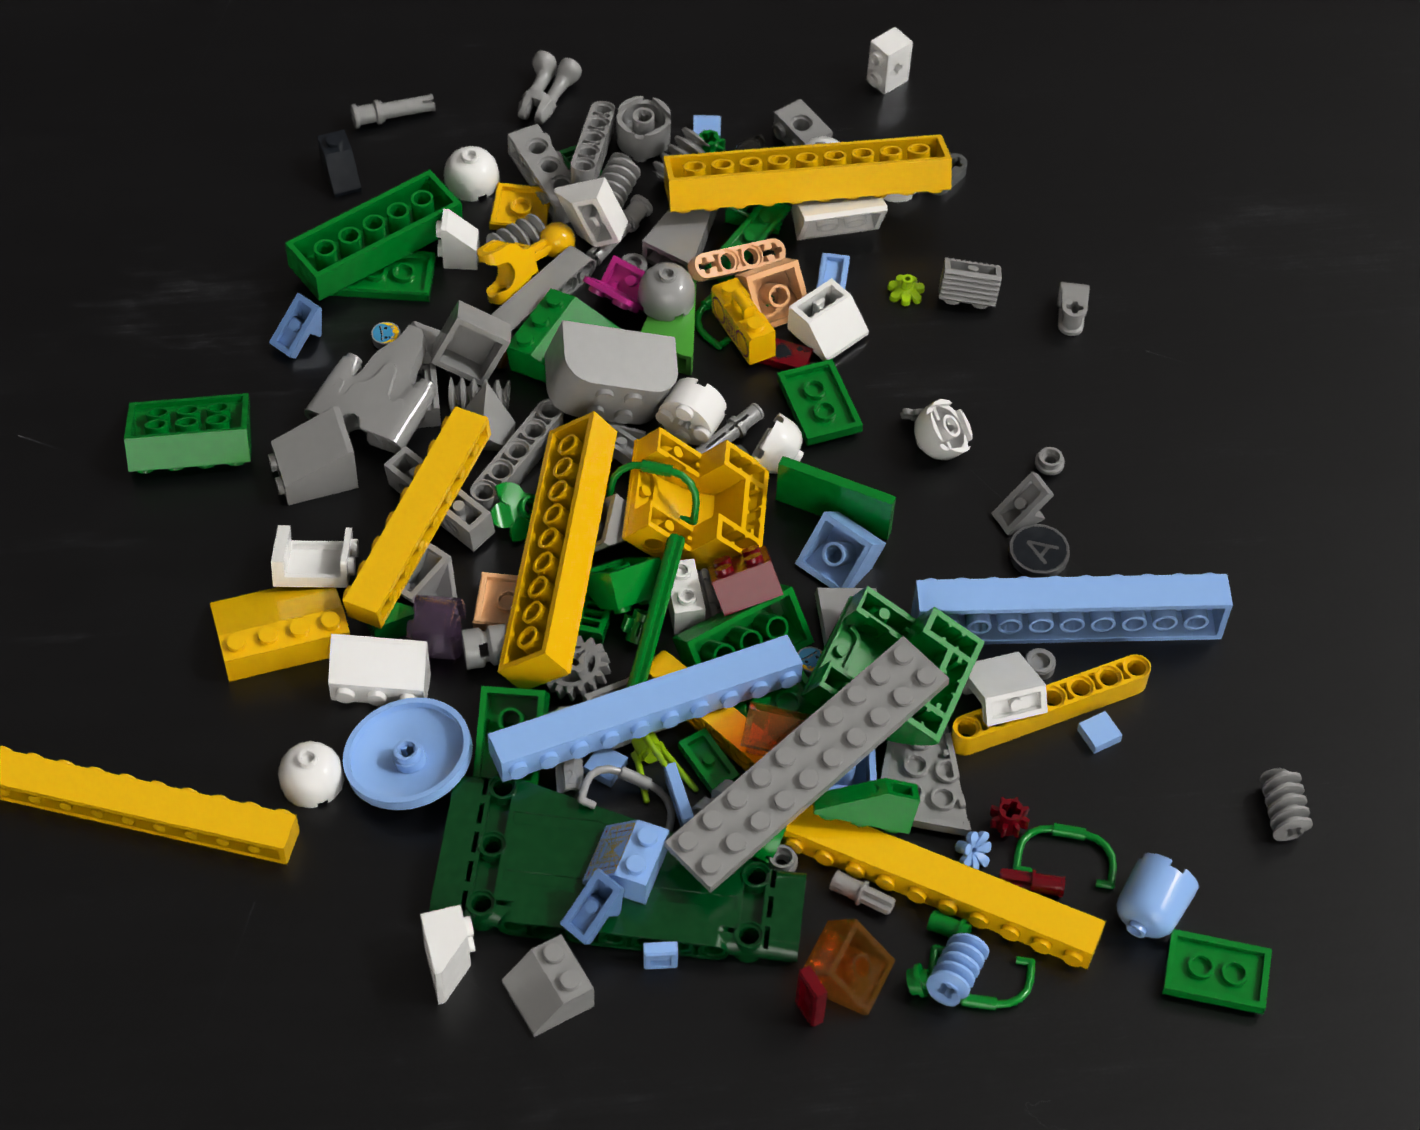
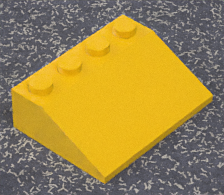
(277, 628)

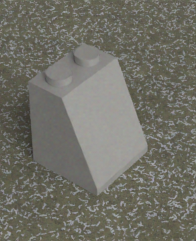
(314, 459)

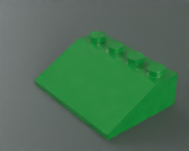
(188, 433)

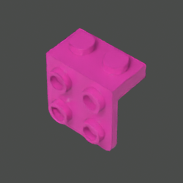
(618, 284)

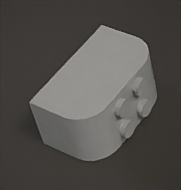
(610, 372)

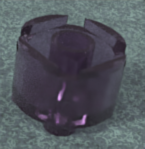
(439, 623)

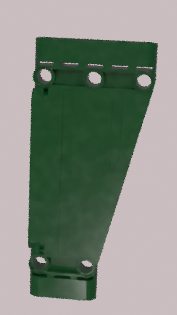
(540, 870)

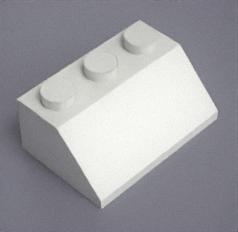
(837, 216)
(377, 669)

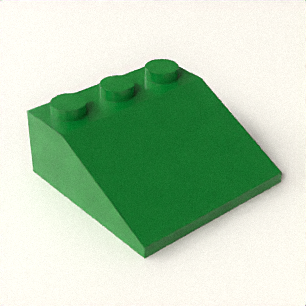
(533, 338)

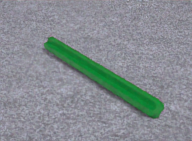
(657, 610)

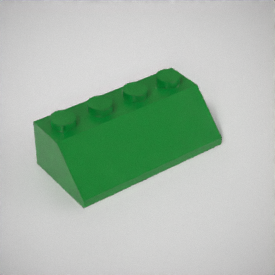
(744, 629)

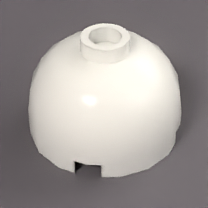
(471, 173)
(942, 431)
(781, 440)
(310, 774)

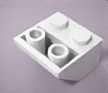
(593, 211)
(827, 320)

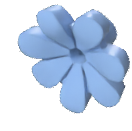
(974, 849)

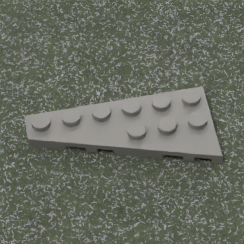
(938, 783)

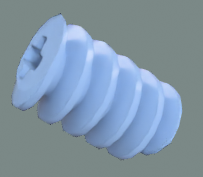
(957, 968)

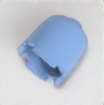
(1155, 897)

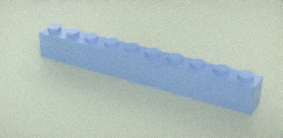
(644, 708)

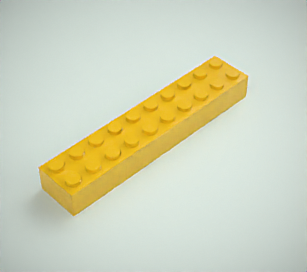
(807, 173)
(558, 553)

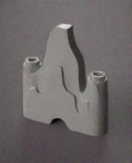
(382, 394)

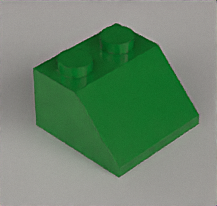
(623, 583)

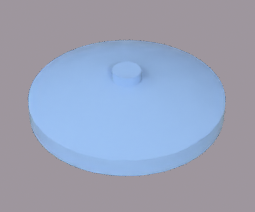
(407, 753)

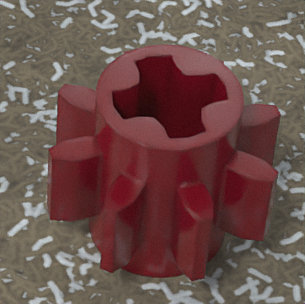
(1001, 817)

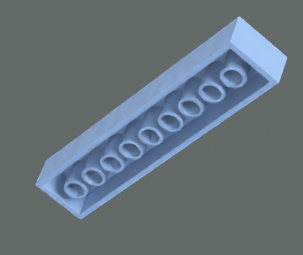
(1082, 607)

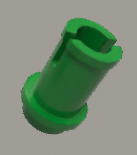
(947, 925)

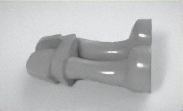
(546, 69)

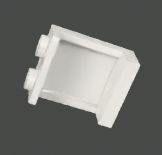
(313, 562)
(1007, 689)

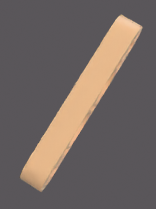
(737, 260)

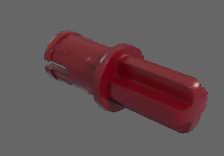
(1034, 881)

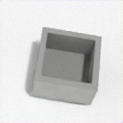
(471, 343)

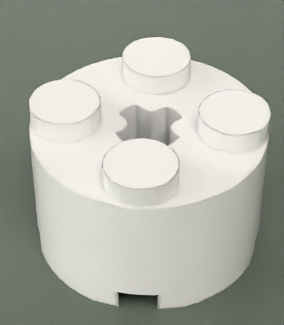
(692, 411)

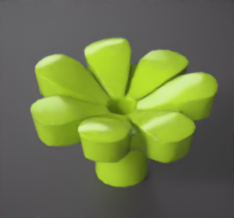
(906, 288)

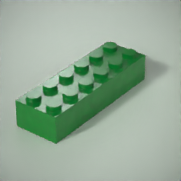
(370, 235)

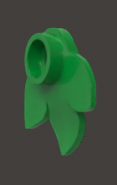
(511, 510)

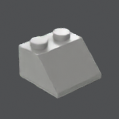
(549, 986)

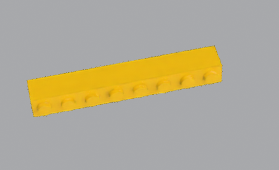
(417, 517)

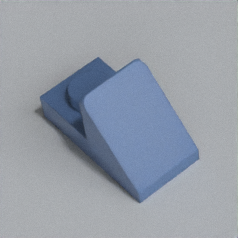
(297, 324)
(593, 906)

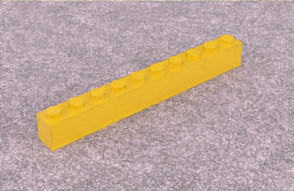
(147, 806)
(948, 886)

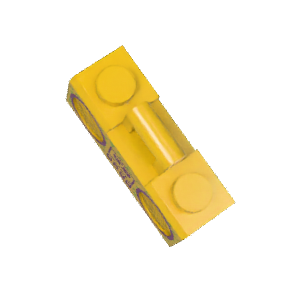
(743, 321)

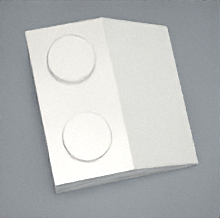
(447, 947)

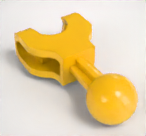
(518, 261)

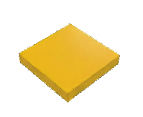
(516, 202)

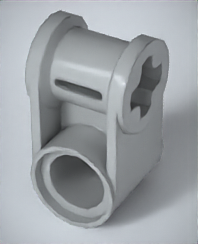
(1072, 307)

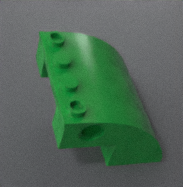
(869, 628)

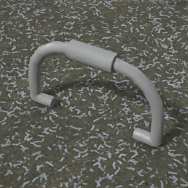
(632, 777)

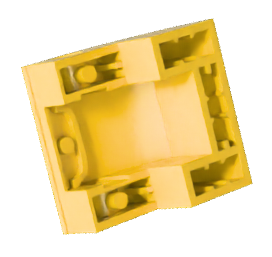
(730, 496)

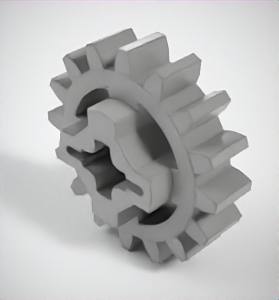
(587, 670)

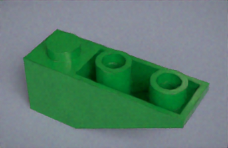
(874, 803)

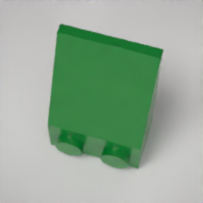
(500, 709)

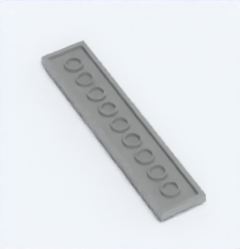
(806, 764)

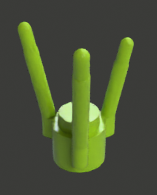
(652, 750)

